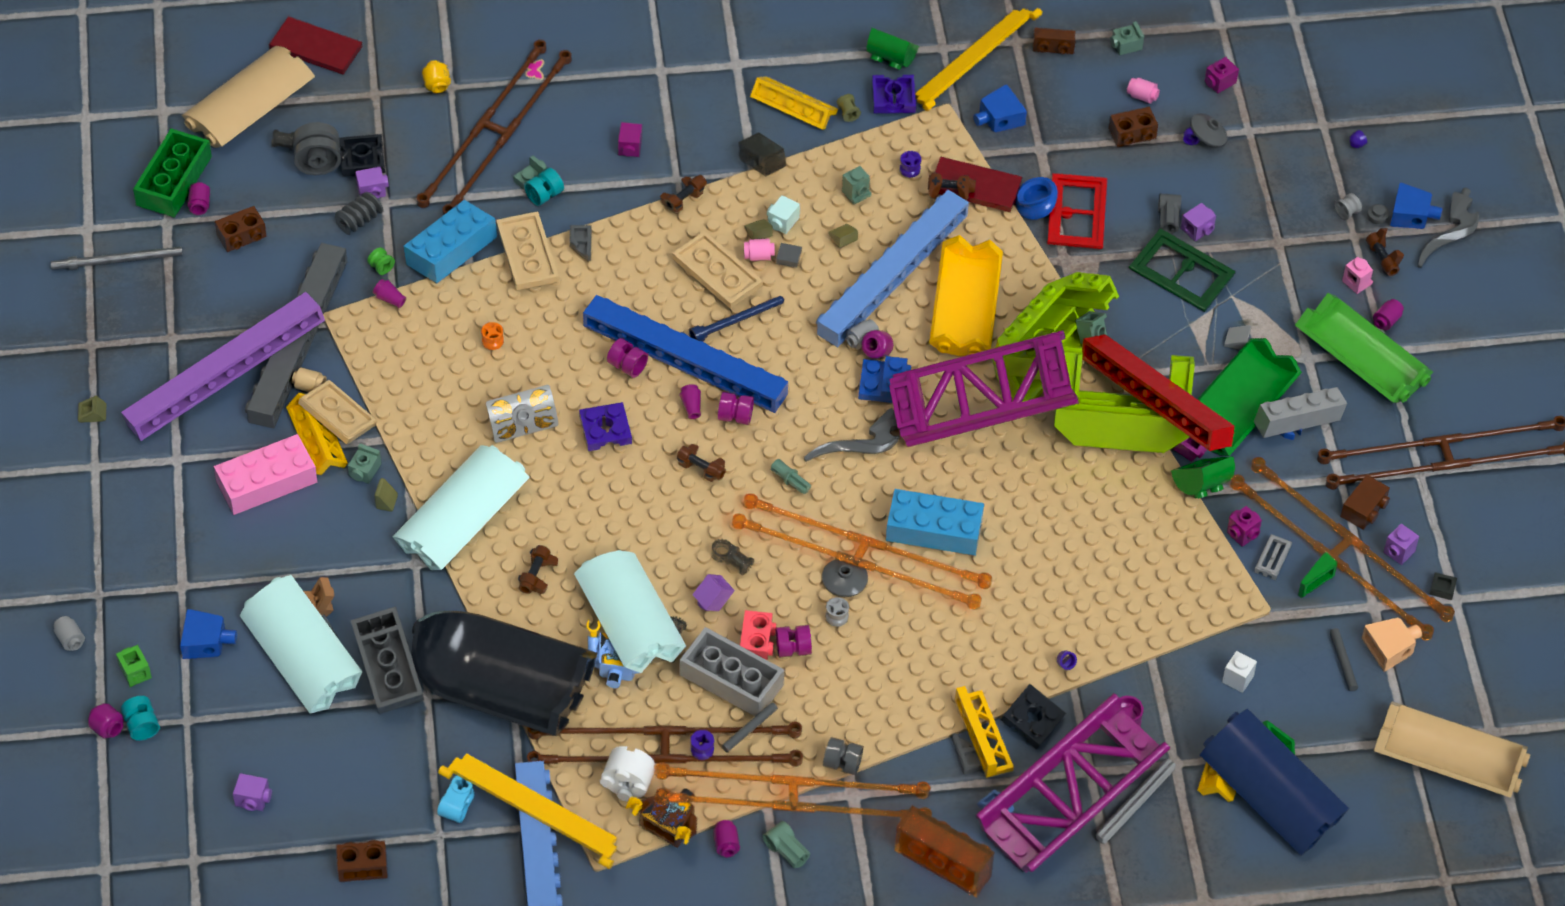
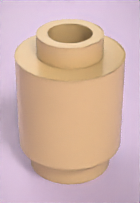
(307, 379)

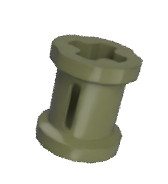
(848, 107)

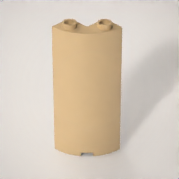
(248, 96)
(1452, 749)

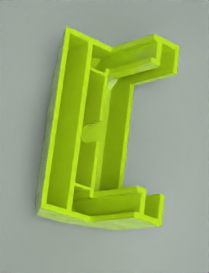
(1052, 311)
(1116, 418)

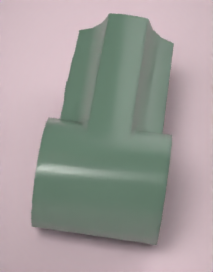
(782, 839)

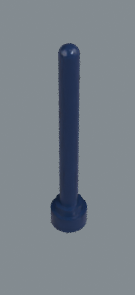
(701, 332)

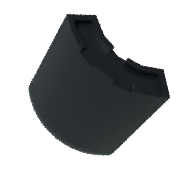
(501, 668)

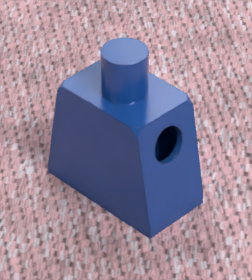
(1001, 110)
(1413, 208)
(204, 635)

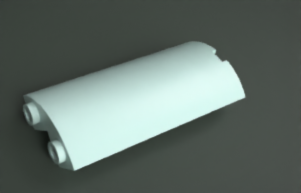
(461, 506)
(629, 609)
(300, 643)

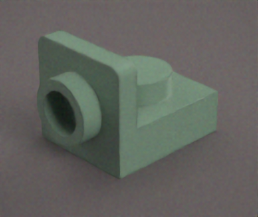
(536, 166)

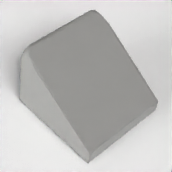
(1237, 337)

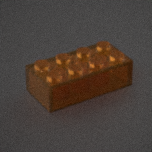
(944, 850)

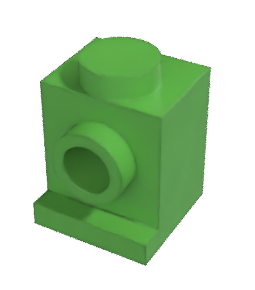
(133, 665)

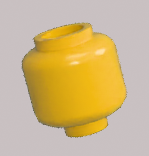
(436, 76)

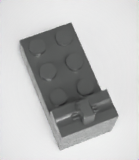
(387, 660)

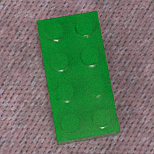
(171, 172)

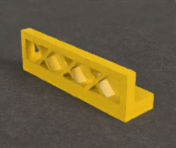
(792, 102)
(312, 437)
(979, 735)

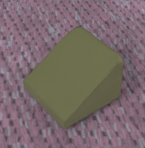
(759, 229)
(844, 235)
(92, 410)
(385, 496)

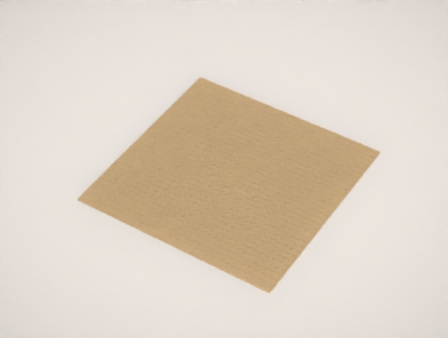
(1078, 539)

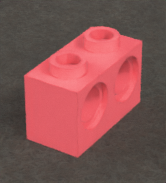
(754, 636)

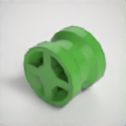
(381, 261)

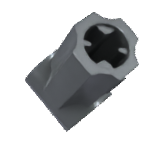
(1169, 209)

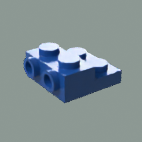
(877, 376)

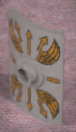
(522, 413)

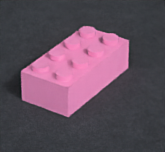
(265, 474)

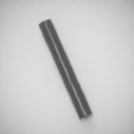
(1344, 660)
(749, 727)

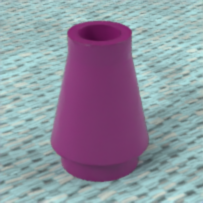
(389, 293)
(691, 399)

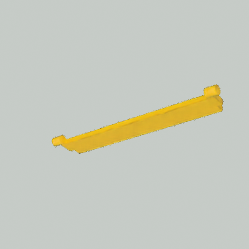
(972, 56)
(534, 806)

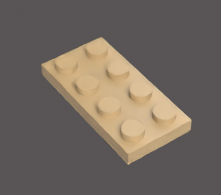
(527, 250)
(717, 269)

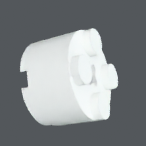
(628, 773)

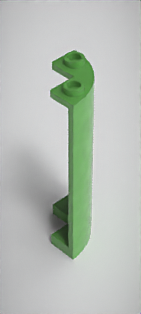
(1364, 349)

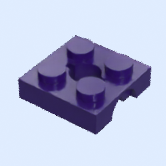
(883, 99)
(614, 417)

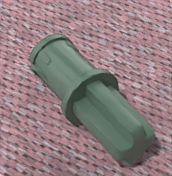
(790, 476)

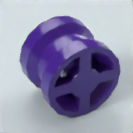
(910, 164)
(704, 750)

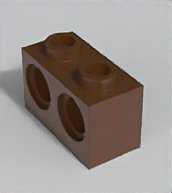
(1133, 126)
(240, 229)
(362, 866)

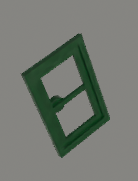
(1193, 255)

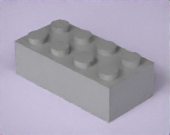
(731, 672)

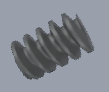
(357, 211)

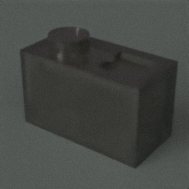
(762, 154)

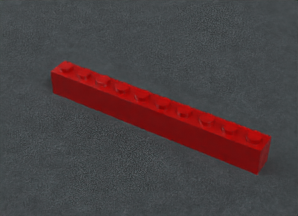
(1158, 392)

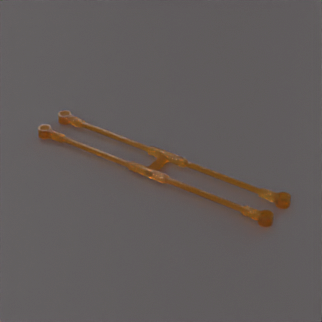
(1349, 538)
(973, 600)
(793, 782)

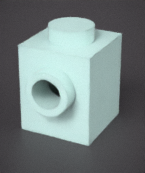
(783, 214)

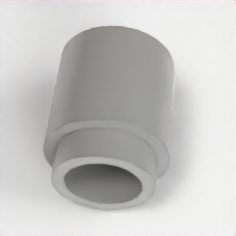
(856, 334)
(68, 633)

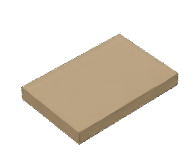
(337, 412)

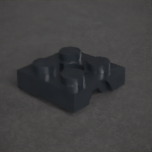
(354, 145)
(1047, 717)

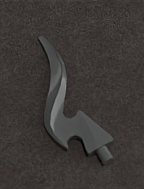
(1458, 213)
(882, 442)

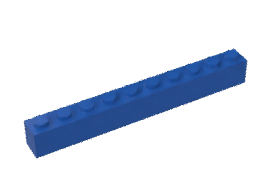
(686, 353)

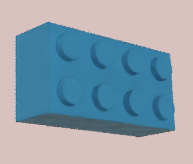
(450, 241)
(934, 522)

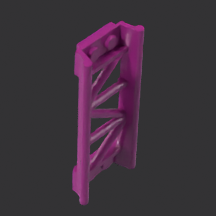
(913, 417)
(1006, 828)

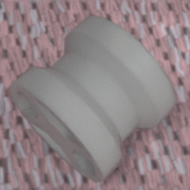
(1348, 206)
(833, 607)

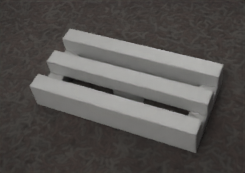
(1267, 570)

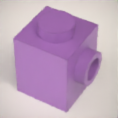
(372, 181)
(1198, 222)
(1401, 544)
(713, 593)
(251, 792)

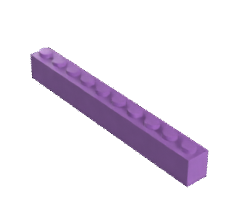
(223, 366)

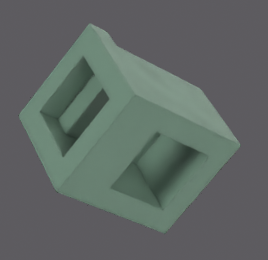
(1127, 39)
(856, 185)
(1091, 325)
(364, 463)

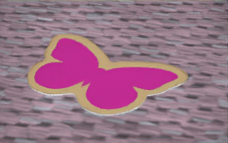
(533, 70)

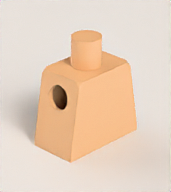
(1390, 641)

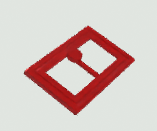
(1066, 212)

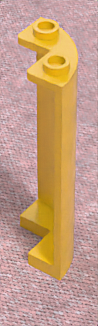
(966, 297)

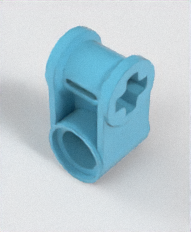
(456, 800)

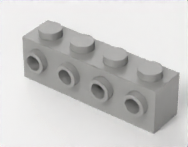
(1300, 412)

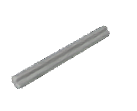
(1135, 801)

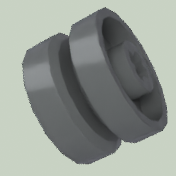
(316, 148)

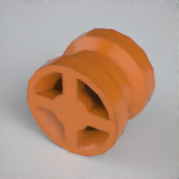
(492, 336)

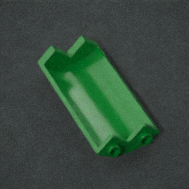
(1246, 382)

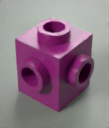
(1244, 525)

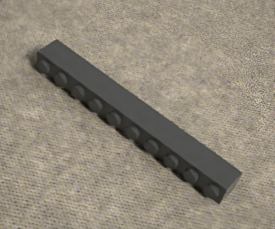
(276, 376)

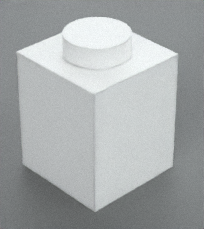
(1239, 671)

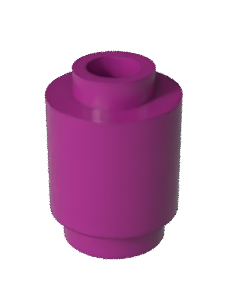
(199, 198)
(1388, 314)
(726, 838)

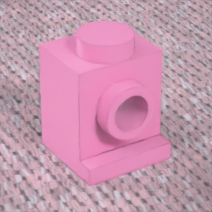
(1362, 271)

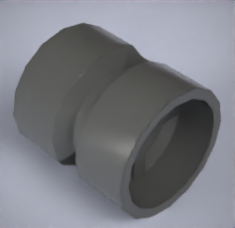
(844, 756)

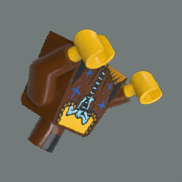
(669, 821)

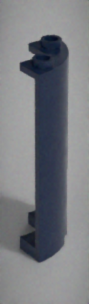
(1273, 781)

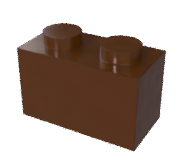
(1365, 502)

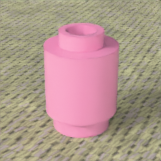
(1143, 90)
(759, 249)

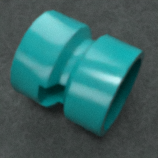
(544, 186)
(140, 718)

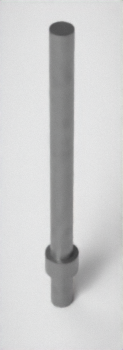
(74, 262)

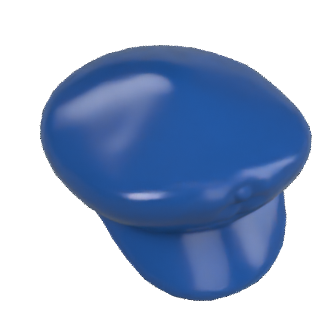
(1036, 198)

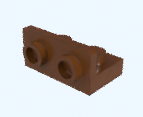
(1054, 40)

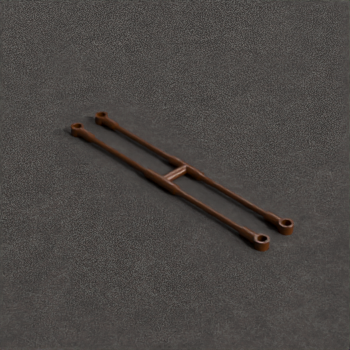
(506, 133)
(1443, 441)
(665, 732)

